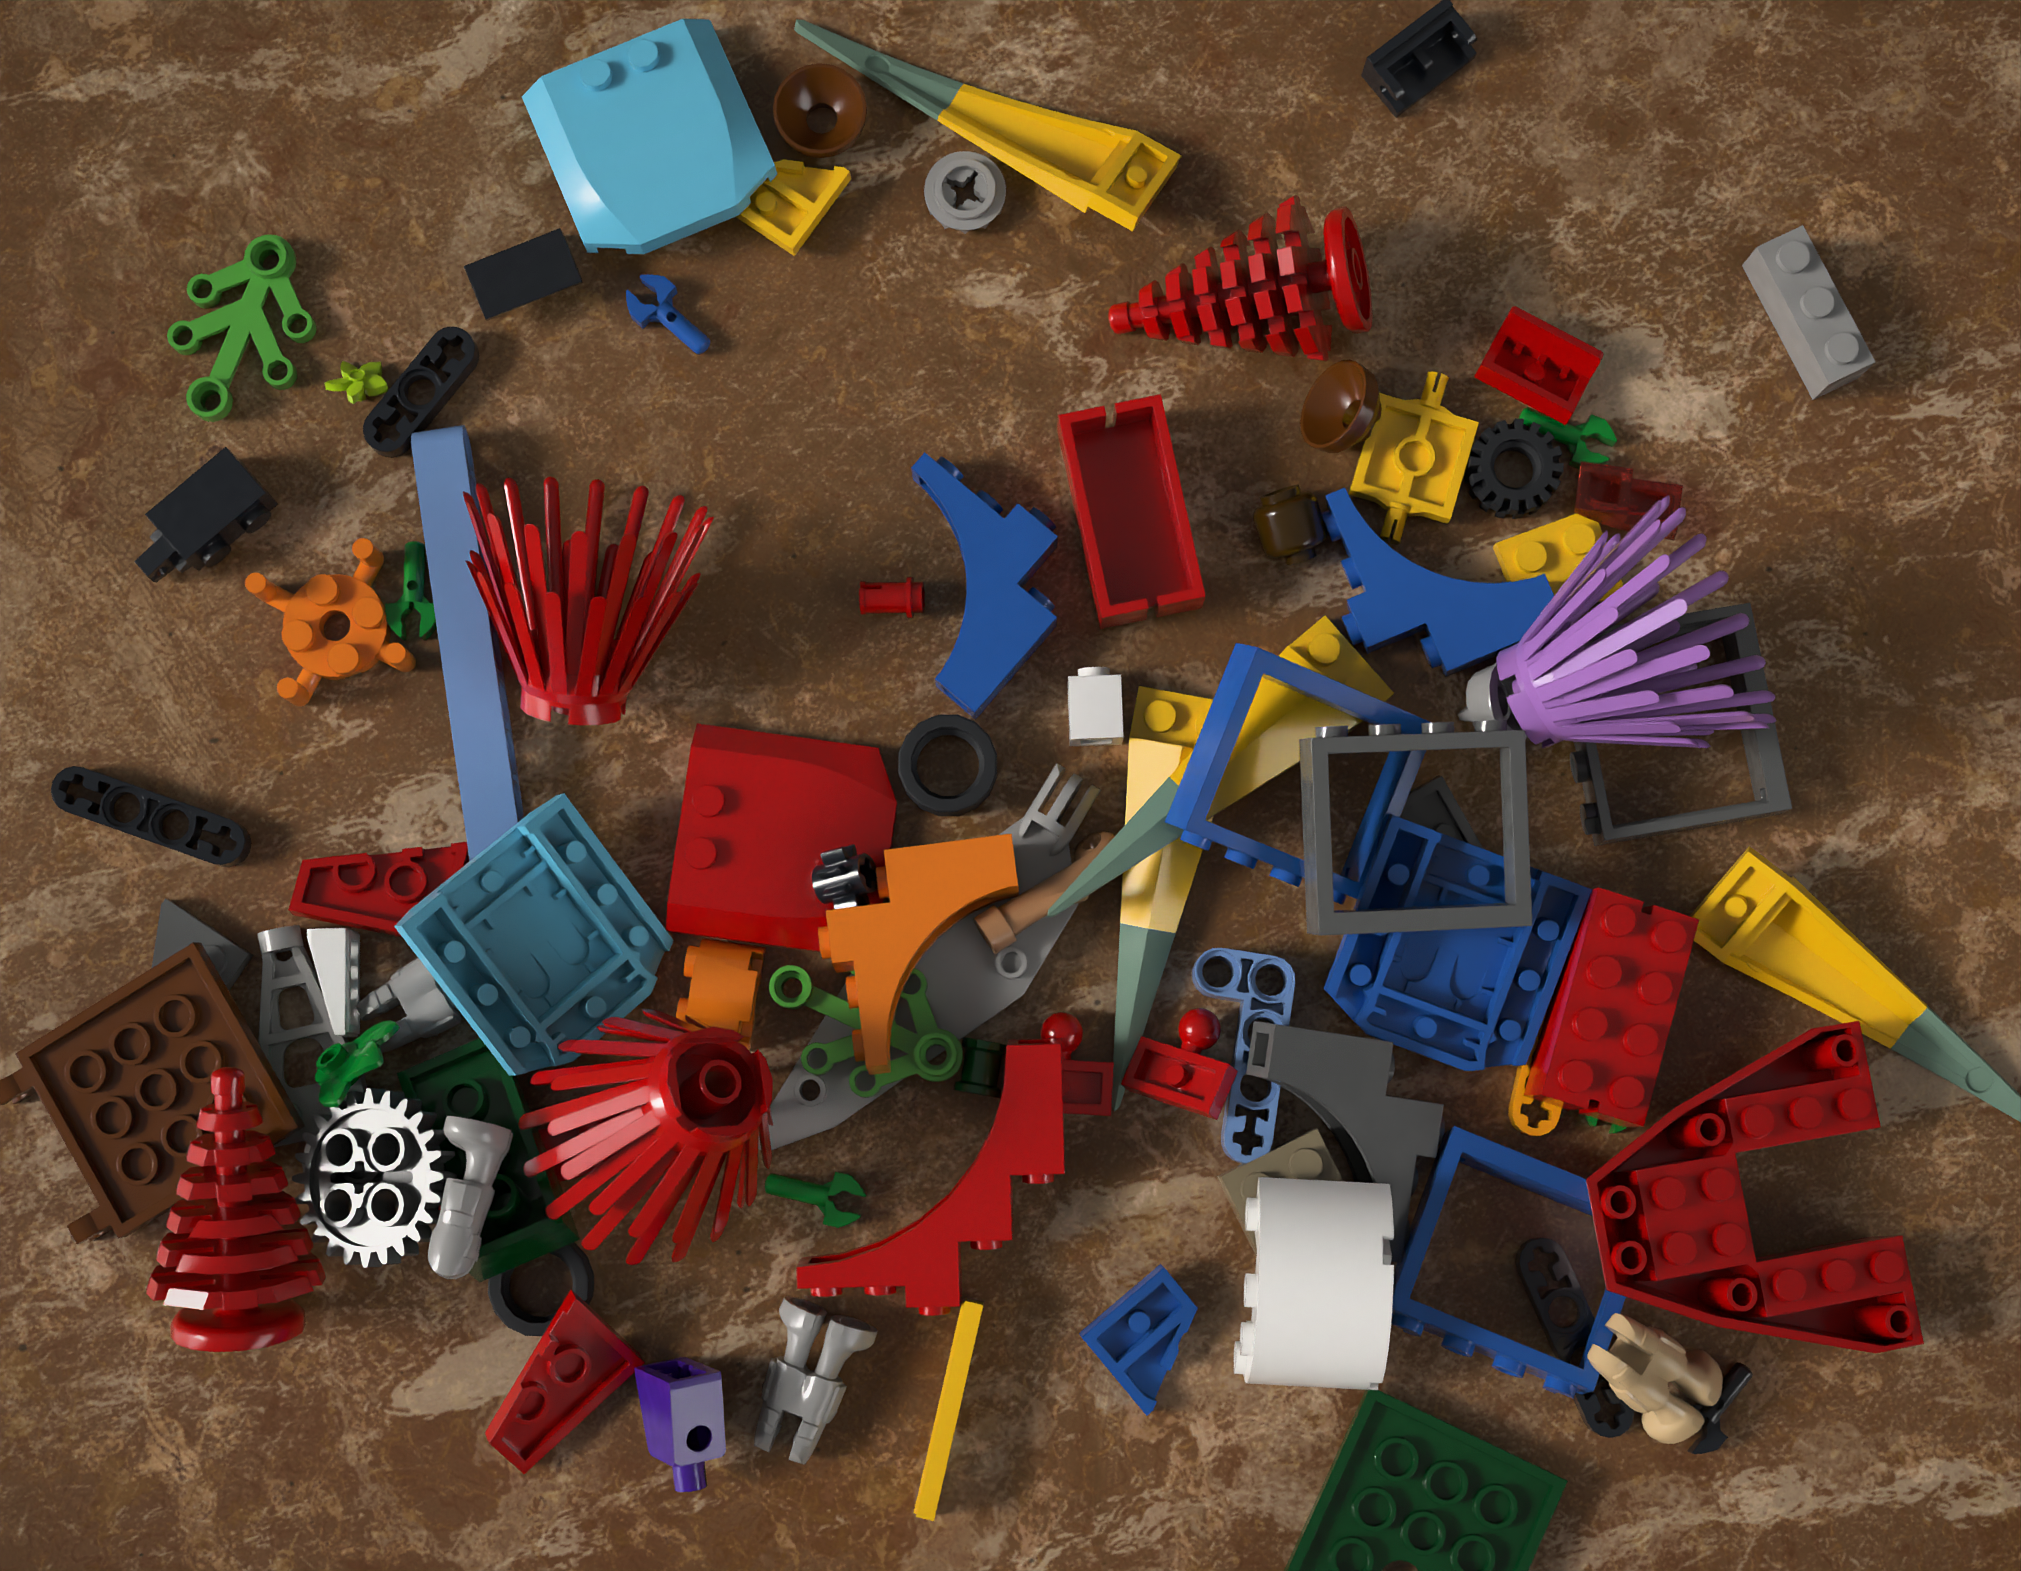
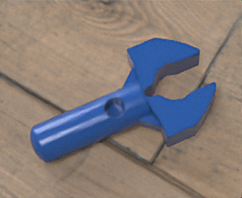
(666, 313)

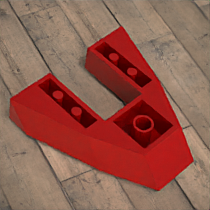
(1678, 1220)

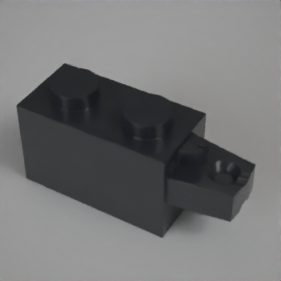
(205, 517)

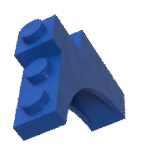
(999, 557)
(1399, 598)

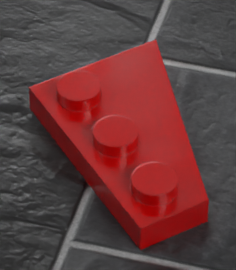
(372, 889)
(561, 1384)

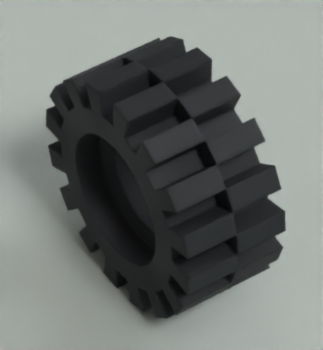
(1527, 441)

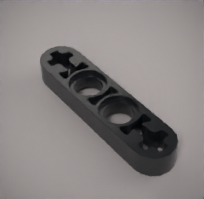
(151, 816)
(1568, 1339)

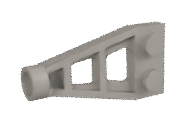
(274, 1039)

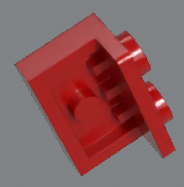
(1539, 365)

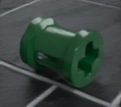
(981, 1067)

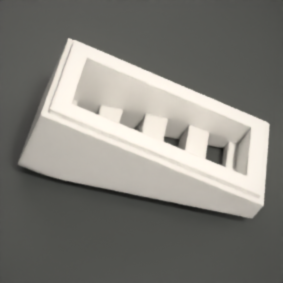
(338, 970)

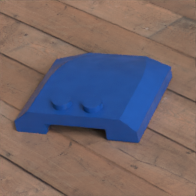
(1459, 991)

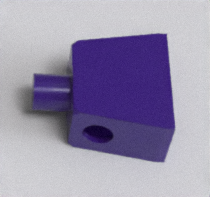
(682, 1417)

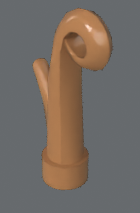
(1003, 923)

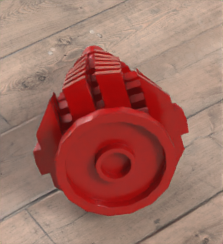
(1262, 287)
(234, 1236)

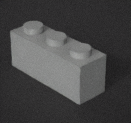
(1808, 312)

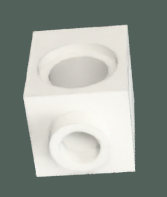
(1095, 708)

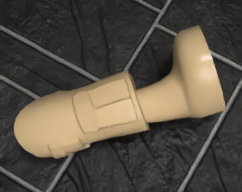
(1639, 1375)

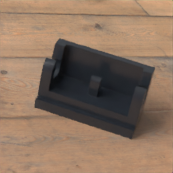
(1420, 57)
(523, 274)

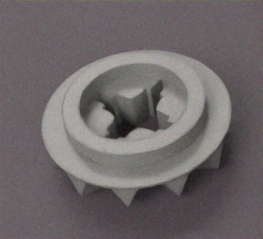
(958, 170)

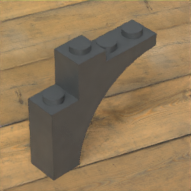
(1346, 1087)

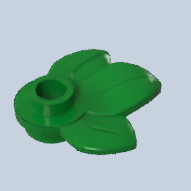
(344, 1064)

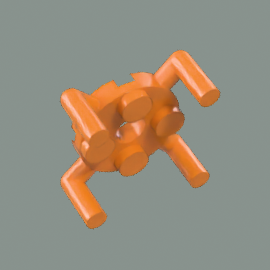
(311, 608)

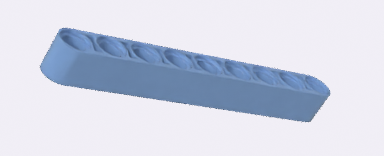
(466, 639)

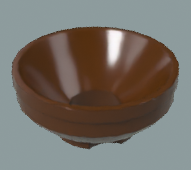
(816, 88)
(1333, 402)

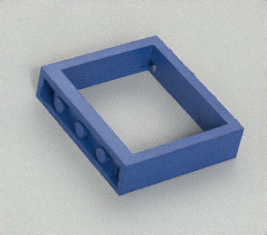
(1219, 737)
(1463, 1336)

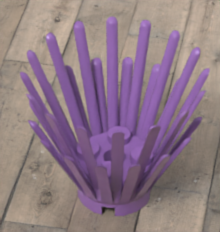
(1607, 687)

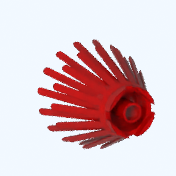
(567, 644)
(689, 1106)

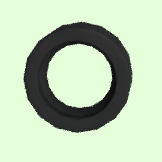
(931, 729)
(530, 1325)

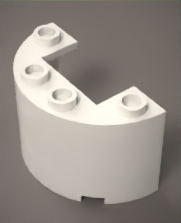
(1318, 1284)

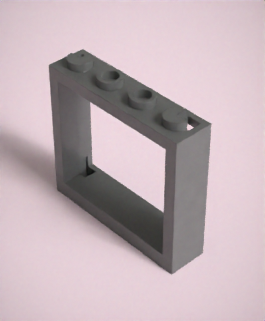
(1760, 747)
(1320, 911)

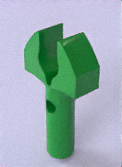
(1574, 436)
(412, 595)
(817, 1195)

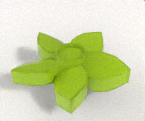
(359, 381)

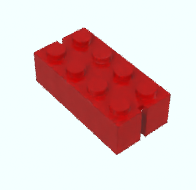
(1130, 512)
(1612, 1009)

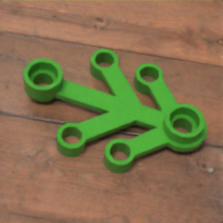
(243, 319)
(907, 1041)

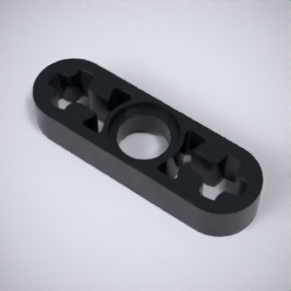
(456, 371)

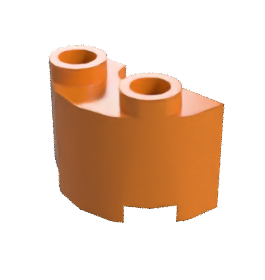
(723, 985)

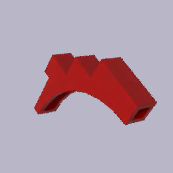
(978, 1209)

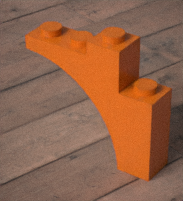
(884, 942)

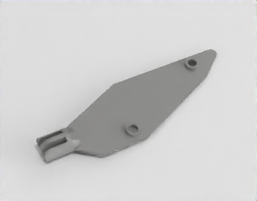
(961, 971)

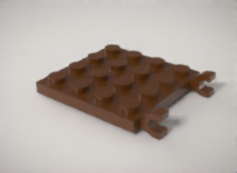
(132, 1083)

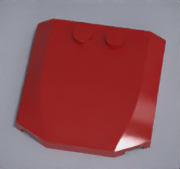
(756, 828)

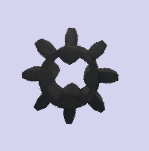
(844, 877)

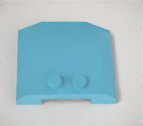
(650, 138)
(539, 939)

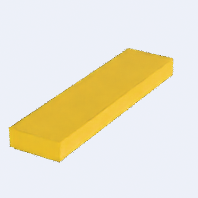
(948, 1409)

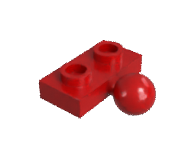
(1182, 1074)
(1085, 1083)

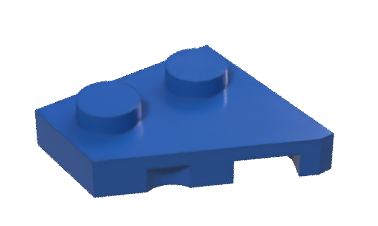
(1142, 1335)

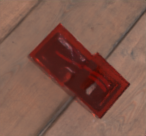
(1618, 500)

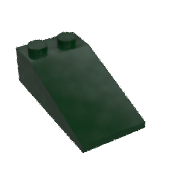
(476, 1087)

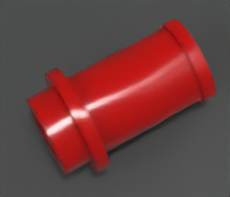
(892, 597)

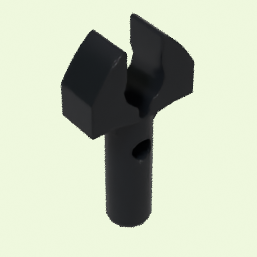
(1712, 1436)

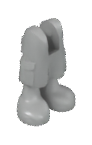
(423, 1000)
(466, 1202)
(804, 1392)

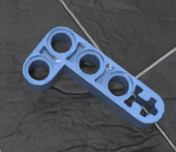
(1252, 1006)

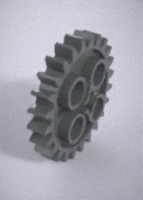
(374, 1126)

